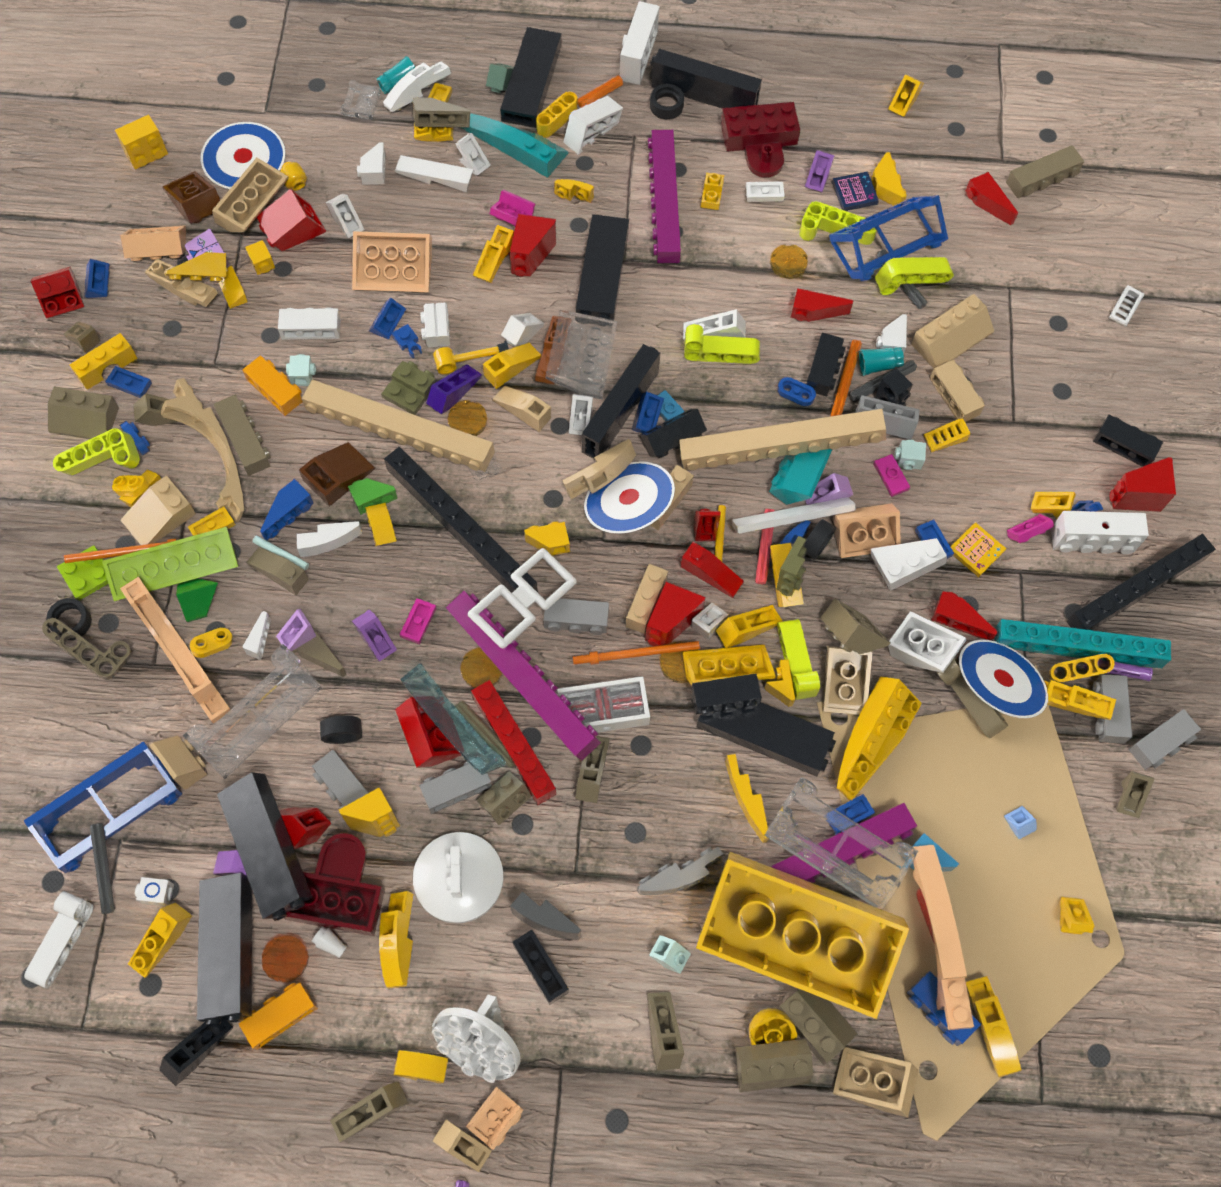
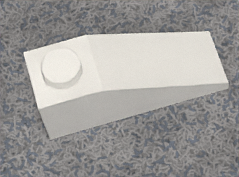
(723, 324)

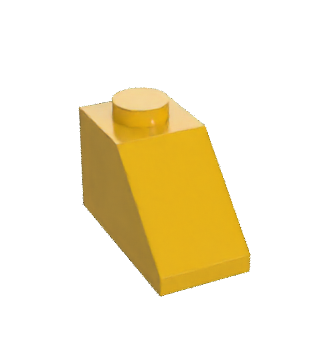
(906, 95)

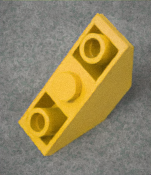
(888, 182)

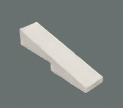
(429, 171)

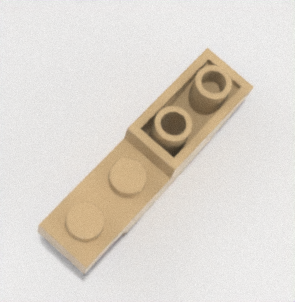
(188, 290)
(602, 472)

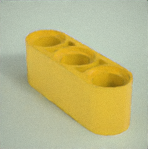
(556, 114)
(1092, 668)

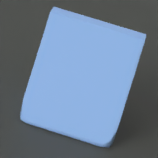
(1021, 822)

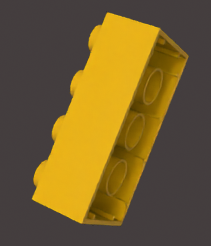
(803, 935)

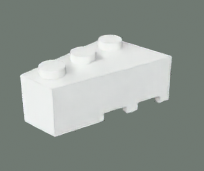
(590, 122)
(908, 561)

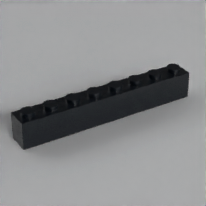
(1142, 584)

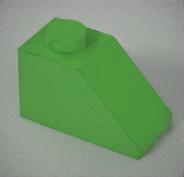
(370, 493)

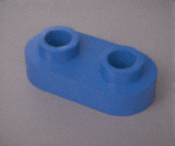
(797, 390)
(140, 442)

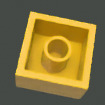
(141, 142)

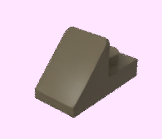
(83, 335)
(1134, 794)

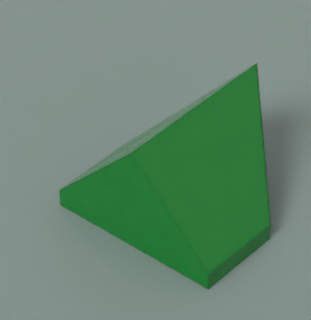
(195, 598)

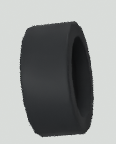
(664, 112)
(819, 538)
(66, 604)
(340, 729)

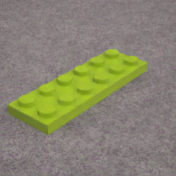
(172, 562)

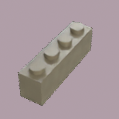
(1045, 171)
(242, 435)

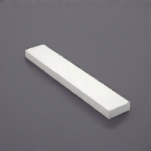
(793, 515)

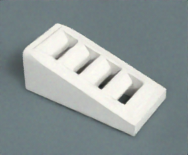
(1131, 293)
(256, 640)

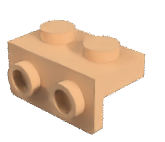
(495, 1118)

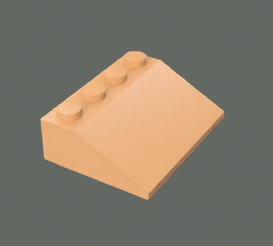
(391, 261)

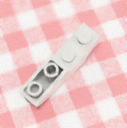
(412, 83)

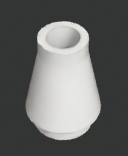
(329, 942)

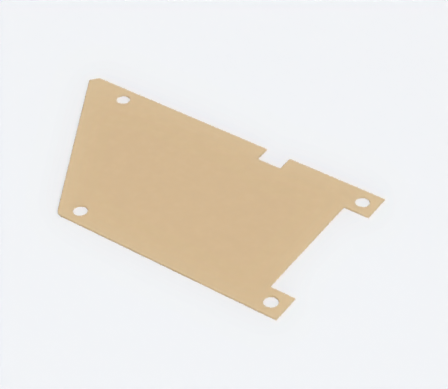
(999, 893)

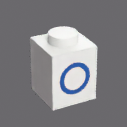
(154, 891)

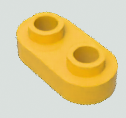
(130, 485)
(211, 642)

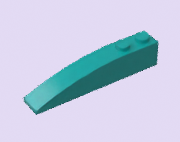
(519, 144)

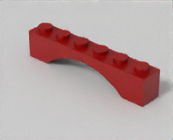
(514, 742)

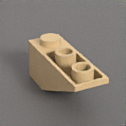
(524, 406)

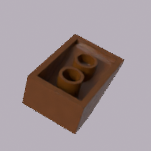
(192, 196)

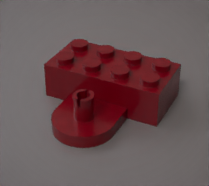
(761, 134)
(337, 891)

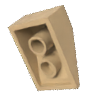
(157, 512)
(846, 680)
(876, 1081)

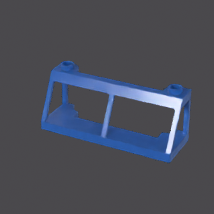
(855, 231)
(46, 819)

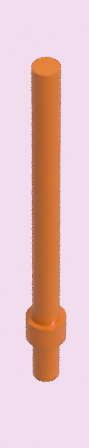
(109, 552)
(595, 657)

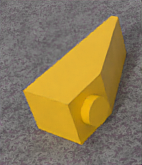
(778, 555)
(747, 625)

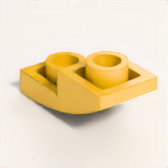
(433, 134)
(569, 188)
(712, 191)
(380, 524)
(420, 1066)

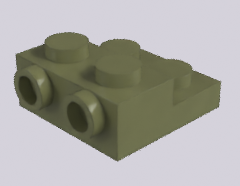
(409, 387)
(792, 569)

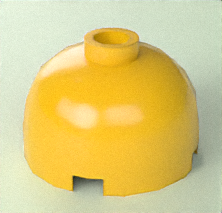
(771, 1027)

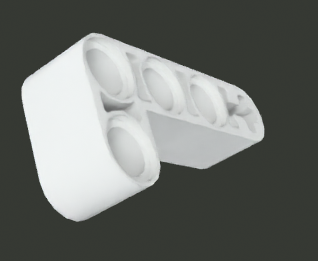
(59, 940)

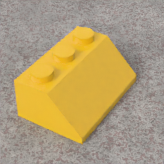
(370, 815)

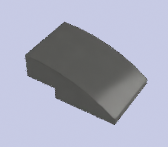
(544, 918)

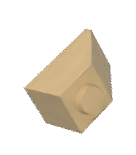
(462, 1146)

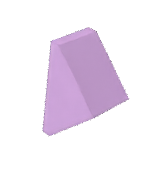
(296, 631)

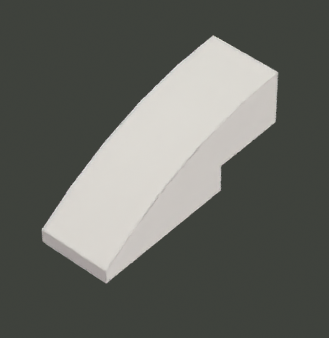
(327, 538)

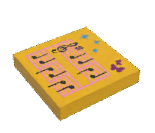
(977, 549)

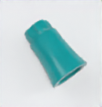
(394, 74)
(880, 359)

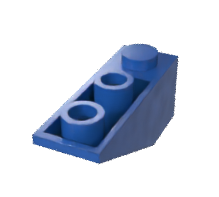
(288, 505)

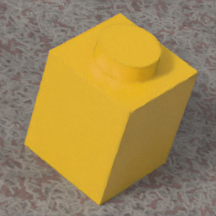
(260, 257)

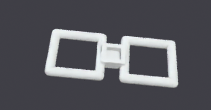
(522, 598)

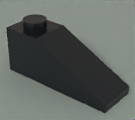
(192, 1051)

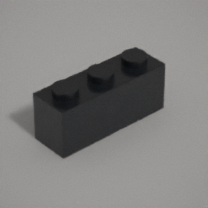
(826, 363)
(668, 434)
(1128, 441)
(726, 694)
(540, 967)

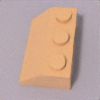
(154, 242)
(867, 529)

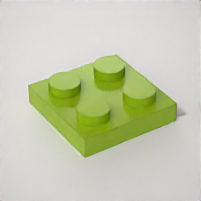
(84, 576)

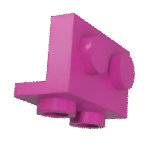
(510, 206)

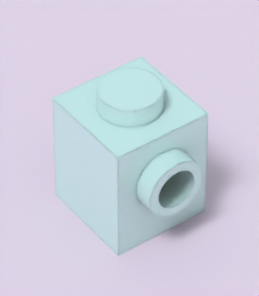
(300, 370)
(910, 454)
(670, 954)

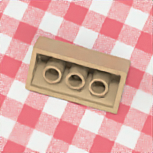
(248, 196)
(954, 332)

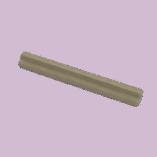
(484, 731)

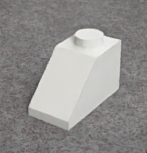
(373, 166)
(345, 215)
(521, 328)
(894, 334)

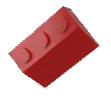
(423, 737)

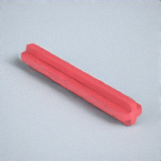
(764, 554)

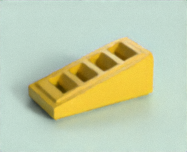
(959, 430)

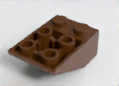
(335, 471)

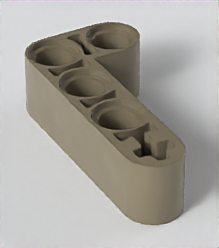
(83, 646)
(987, 718)

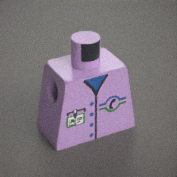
(203, 243)

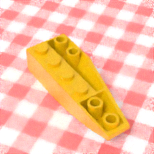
(876, 733)

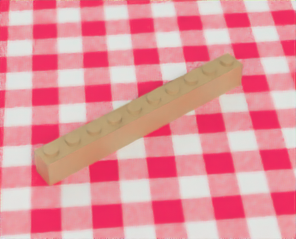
(398, 425)
(783, 439)

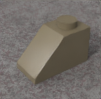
(148, 410)

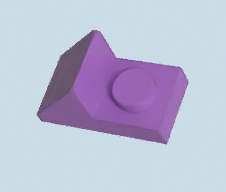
(819, 170)

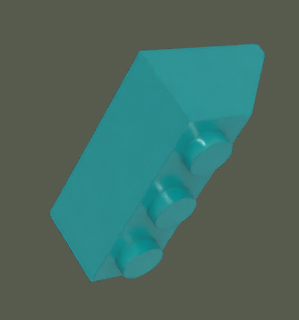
(799, 476)

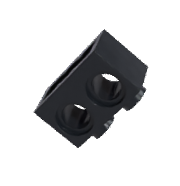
(894, 388)

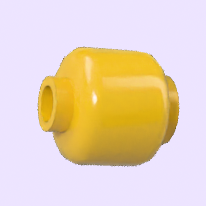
(295, 174)

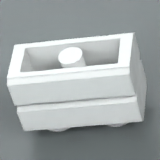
(436, 325)

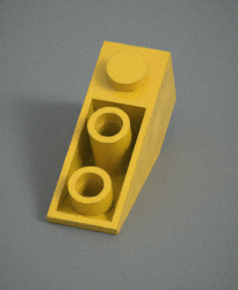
(203, 266)
(509, 363)
(159, 938)

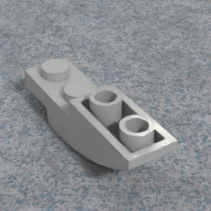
(673, 879)

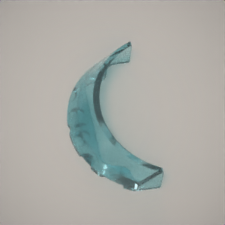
(451, 722)

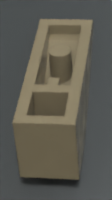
(437, 113)
(279, 570)
(319, 654)
(592, 773)
(664, 1032)
(369, 1111)

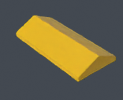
(727, 663)

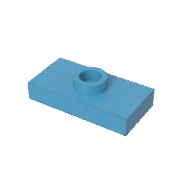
(670, 407)

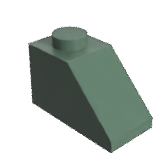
(499, 77)

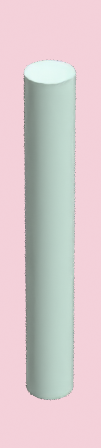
(274, 549)

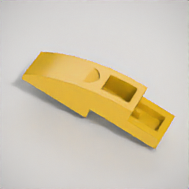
(393, 942)
(993, 1026)

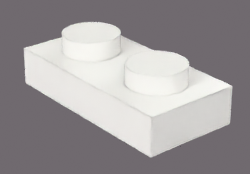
(764, 191)

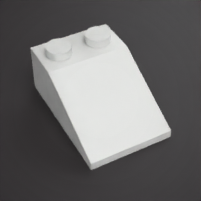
(925, 644)

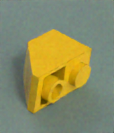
(550, 537)

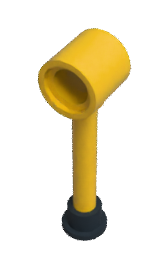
(446, 360)

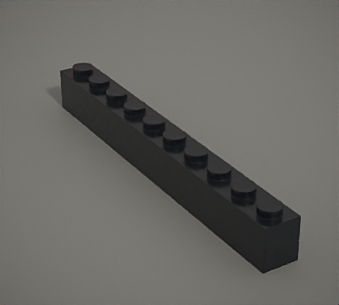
(455, 519)

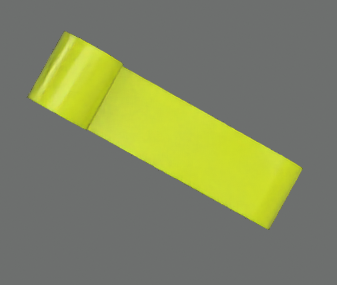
(830, 220)
(912, 271)
(719, 348)
(72, 460)
(793, 645)

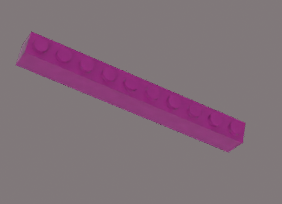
(528, 680)

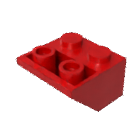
(57, 292)
(304, 825)

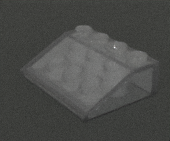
(581, 353)

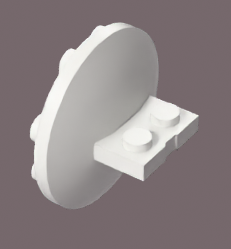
(458, 877)
(477, 1041)

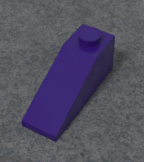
(452, 388)

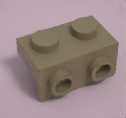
(504, 797)

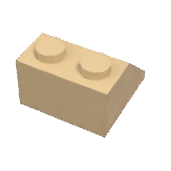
(179, 760)

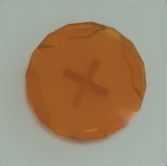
(285, 958)

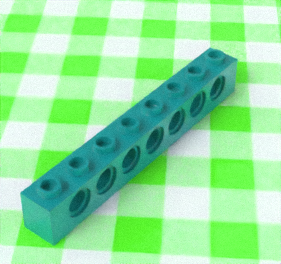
(1083, 643)

